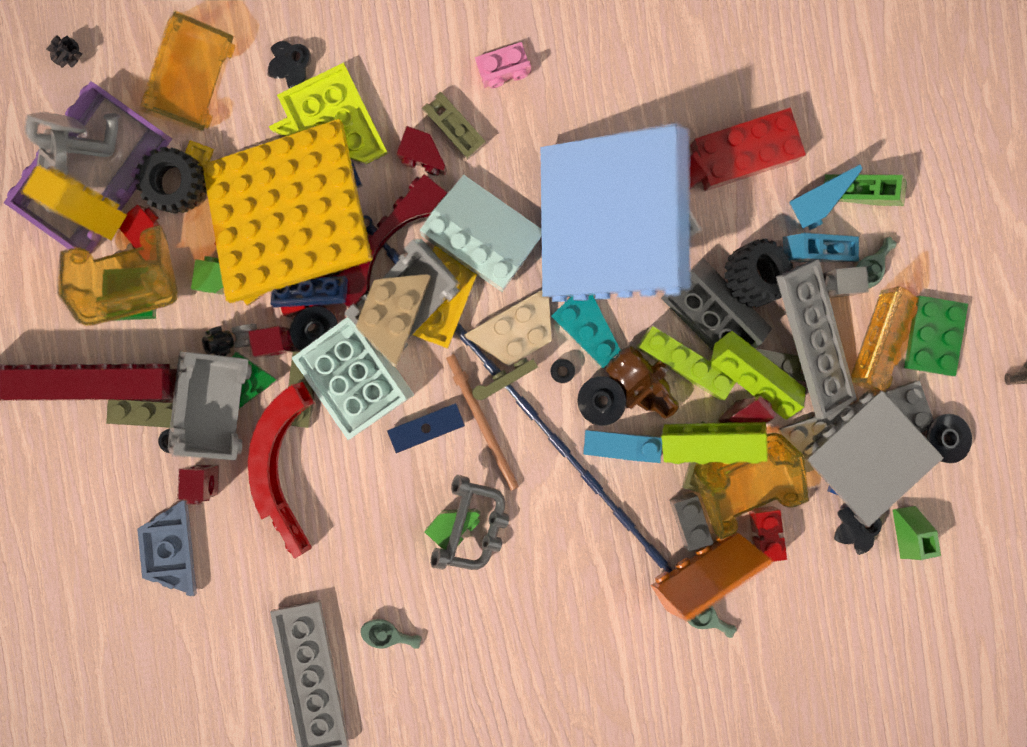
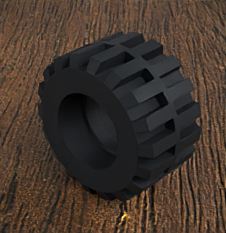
(151, 178)
(743, 272)

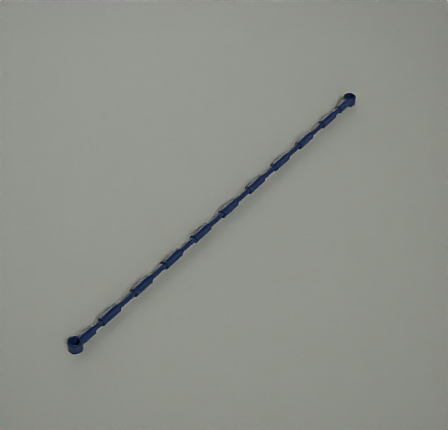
(553, 438)

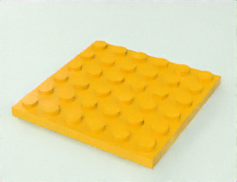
(285, 212)

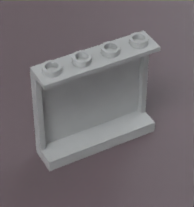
(872, 456)

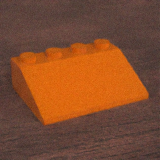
(709, 575)

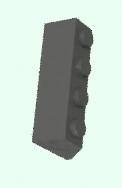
(714, 311)

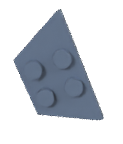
(168, 550)

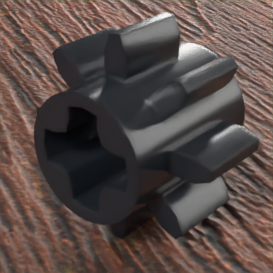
(64, 51)
(217, 341)

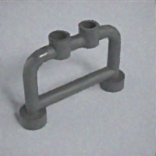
(498, 519)

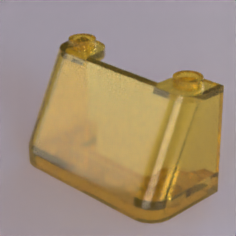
(186, 72)
(118, 283)
(744, 486)

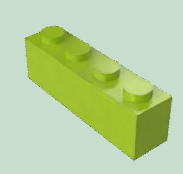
(686, 363)
(758, 375)
(715, 443)

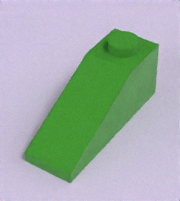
(874, 190)

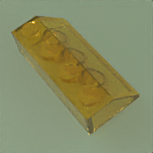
(884, 339)

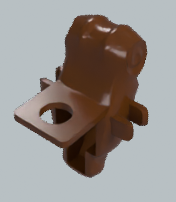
(642, 382)

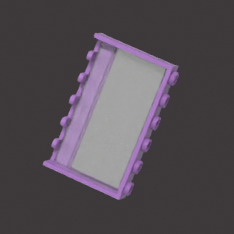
(106, 175)

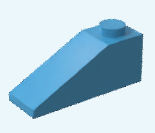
(818, 203)
(824, 247)
(623, 446)

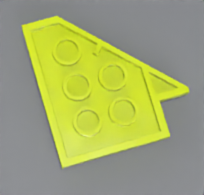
(326, 99)

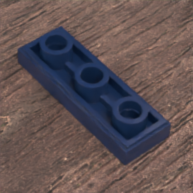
(311, 292)
(412, 434)

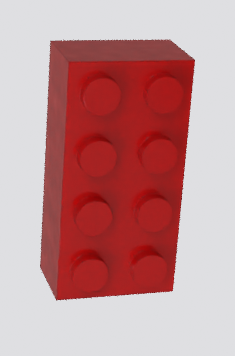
(749, 148)

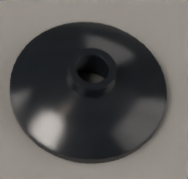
(317, 315)
(590, 403)
(957, 437)

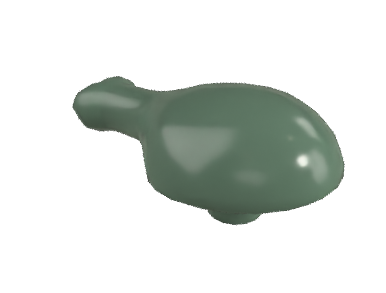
(876, 262)
(709, 619)
(384, 634)

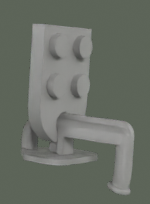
(56, 143)

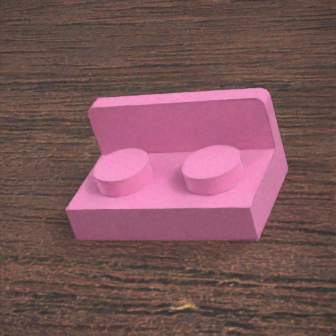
(503, 65)

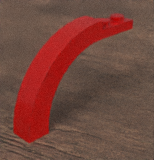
(263, 465)

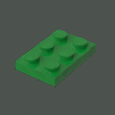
(936, 336)

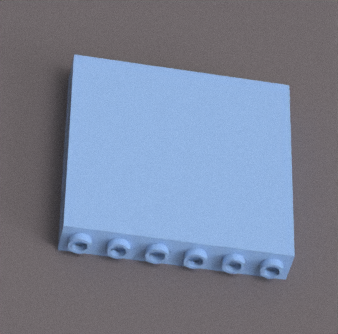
(616, 215)

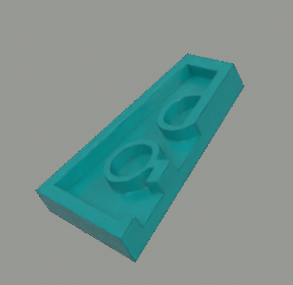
(588, 328)

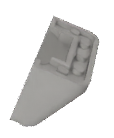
(419, 261)
(207, 406)

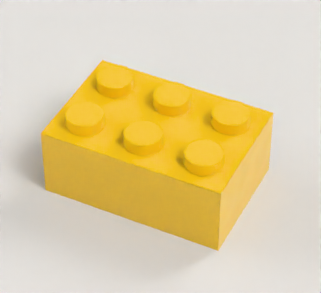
(71, 201)

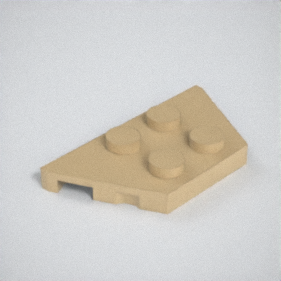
(391, 313)
(516, 330)

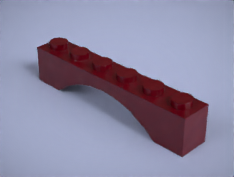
(416, 205)

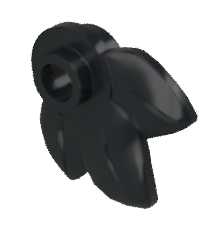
(285, 64)
(854, 532)

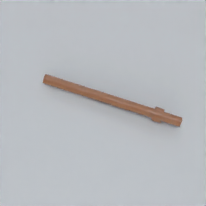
(461, 379)

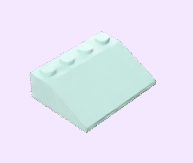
(481, 232)
(352, 378)

